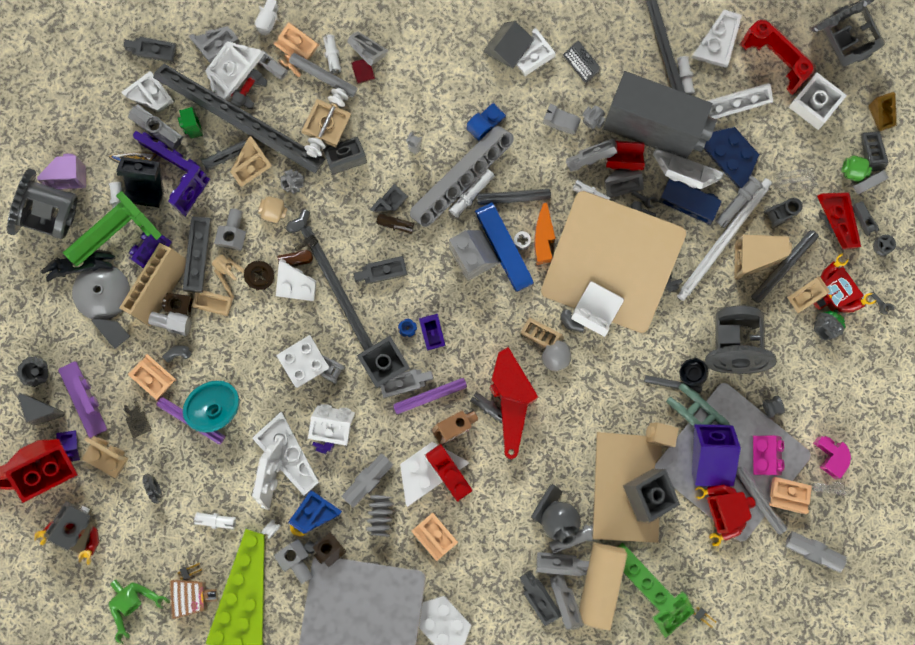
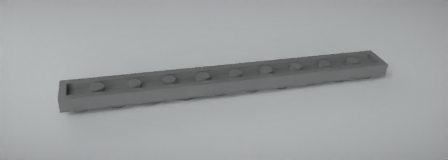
(237, 117)

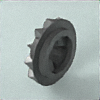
(152, 488)

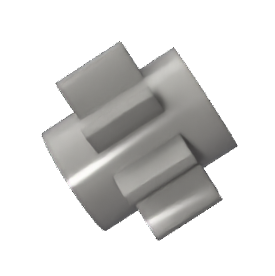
(593, 117)
(292, 181)

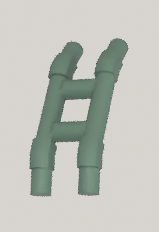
(699, 402)

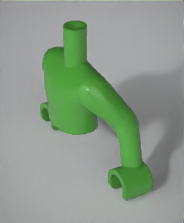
(127, 602)

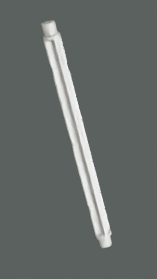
(722, 242)

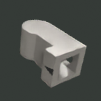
(561, 120)

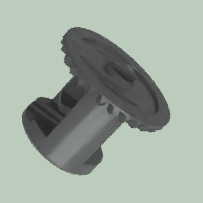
(843, 39)
(43, 202)
(728, 353)

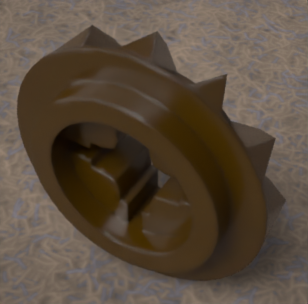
(257, 267)

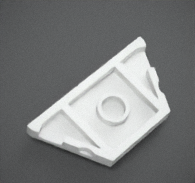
(231, 68)
(685, 170)
(266, 474)
(420, 476)
(443, 622)

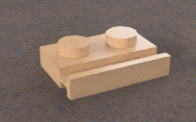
(295, 41)
(152, 377)
(790, 495)
(434, 536)

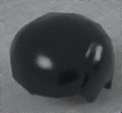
(694, 372)

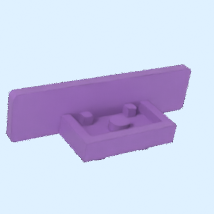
(82, 399)

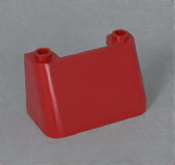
(767, 34)

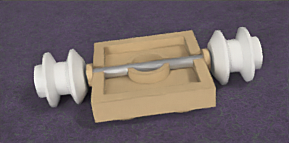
(326, 122)

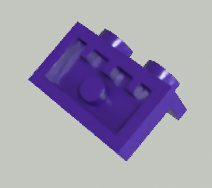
(143, 251)

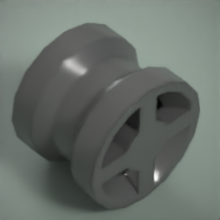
(888, 244)
(773, 406)

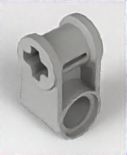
(332, 365)

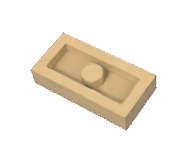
(808, 294)

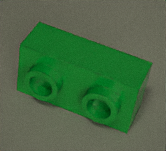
(190, 123)

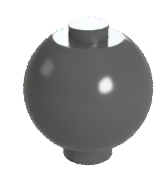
(561, 522)

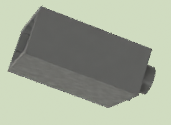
(659, 116)

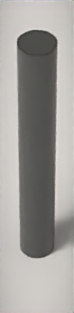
(668, 383)

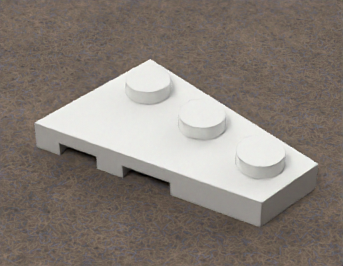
(719, 41)

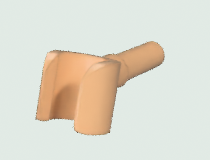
(289, 65)

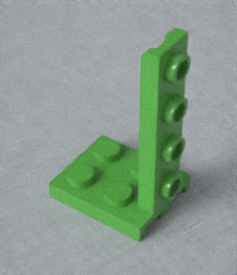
(107, 227)
(672, 610)

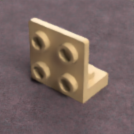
(107, 459)

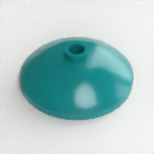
(205, 401)

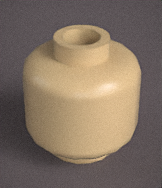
(272, 209)

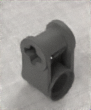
(780, 212)

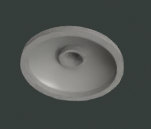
(106, 302)

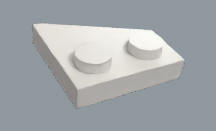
(536, 55)
(149, 93)
(294, 284)

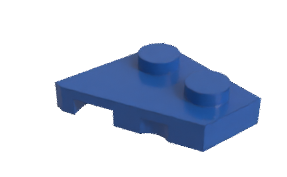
(313, 513)

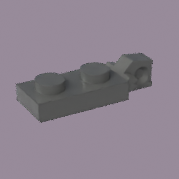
(151, 49)
(382, 270)
(540, 599)

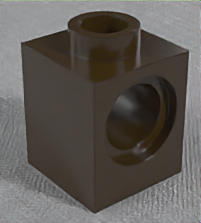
(186, 302)
(337, 551)

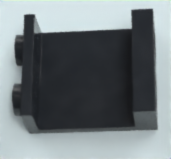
(142, 181)

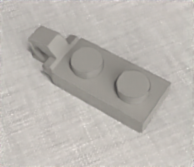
(592, 154)
(406, 382)
(560, 564)
(566, 602)

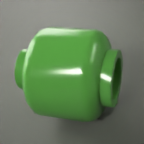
(856, 168)

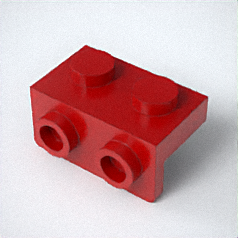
(628, 156)

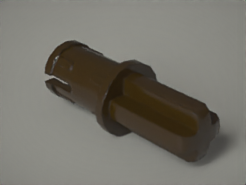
(394, 223)

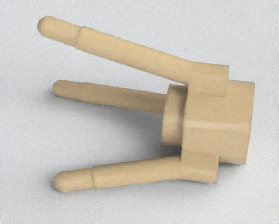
(223, 266)

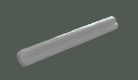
(322, 74)
(760, 500)

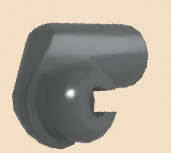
(298, 223)
(568, 323)
(177, 350)

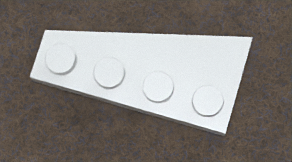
(293, 460)

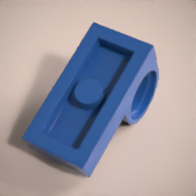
(483, 123)

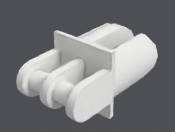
(267, 17)

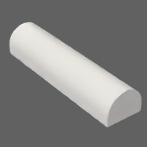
(741, 101)

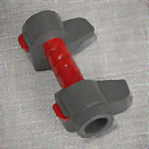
(240, 98)

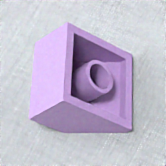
(64, 173)

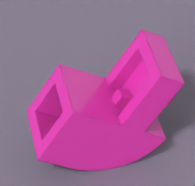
(838, 456)

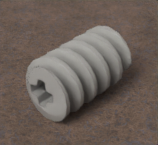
(380, 515)

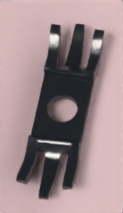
(61, 267)

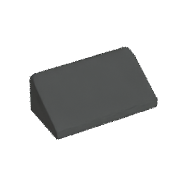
(551, 495)

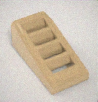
(530, 322)

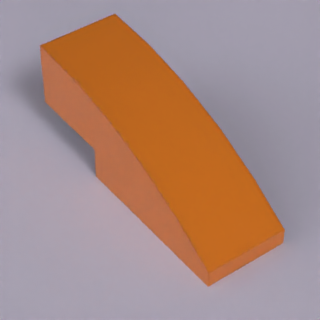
(543, 237)

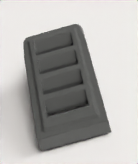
(879, 162)

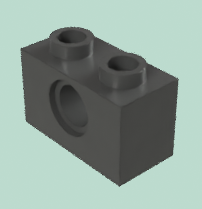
(68, 514)

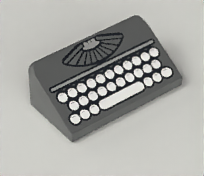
(582, 62)

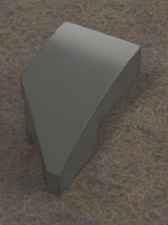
(391, 200)
(111, 331)

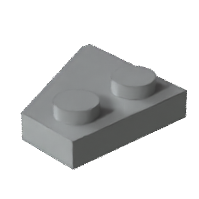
(213, 41)
(367, 48)

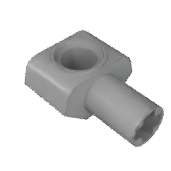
(231, 227)
(173, 322)
(298, 566)

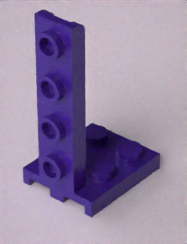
(190, 185)

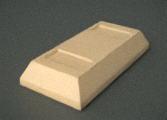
(212, 303)

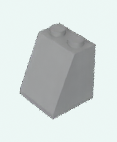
(473, 253)

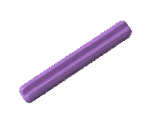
(430, 395)
(177, 412)

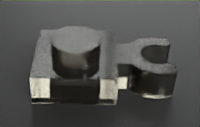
(138, 422)

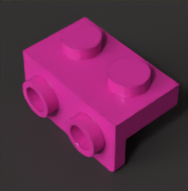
(768, 455)

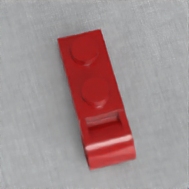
(448, 472)

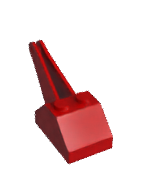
(515, 395)
(37, 469)

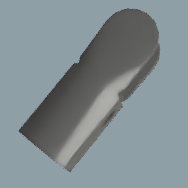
(863, 215)

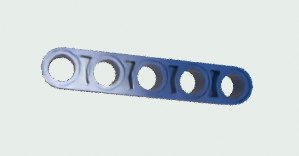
(504, 247)

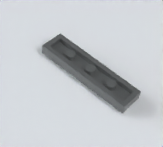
(196, 254)

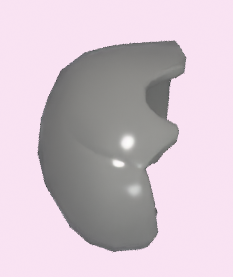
(556, 356)

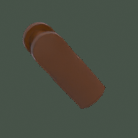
(299, 258)

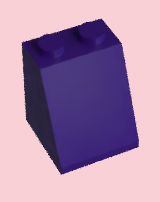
(715, 455)

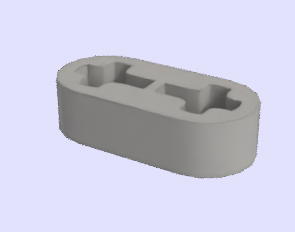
(870, 182)

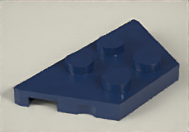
(732, 155)

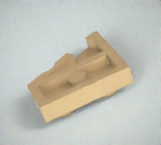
(249, 163)

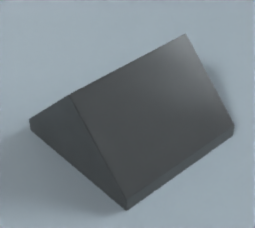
(509, 44)
(345, 156)
(383, 361)
(36, 411)

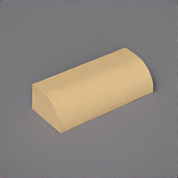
(154, 283)
(602, 585)

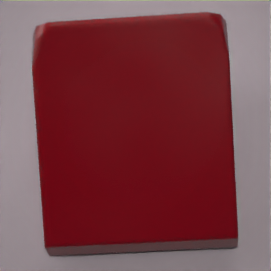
(362, 71)

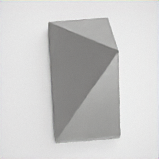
(623, 182)

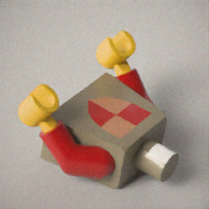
(87, 541)

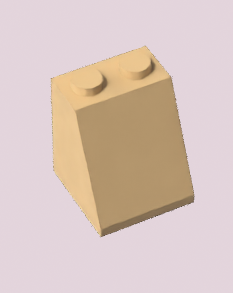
(758, 253)

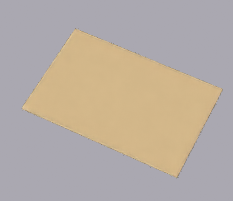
(619, 461)

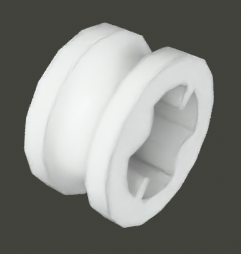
(518, 244)
(271, 529)

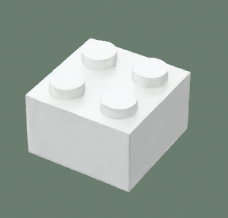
(817, 101)

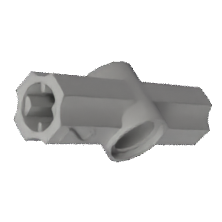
(147, 121)
(367, 480)
(815, 551)

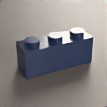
(690, 201)

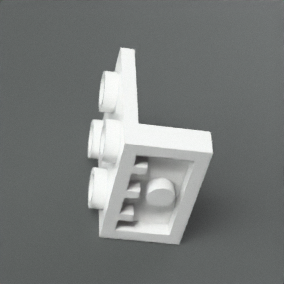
(597, 308)
(303, 361)
(331, 424)

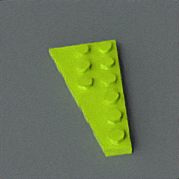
(242, 603)

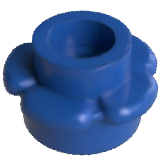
(412, 328)

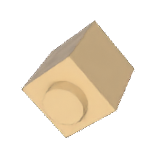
(662, 434)

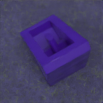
(432, 331)

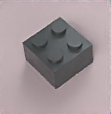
(651, 495)

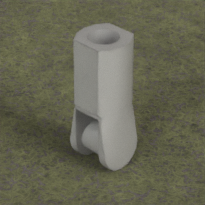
(273, 66)
(414, 143)

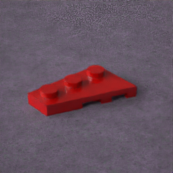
(841, 218)

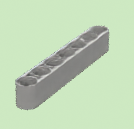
(461, 176)

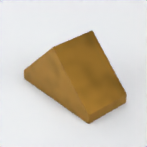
(884, 111)

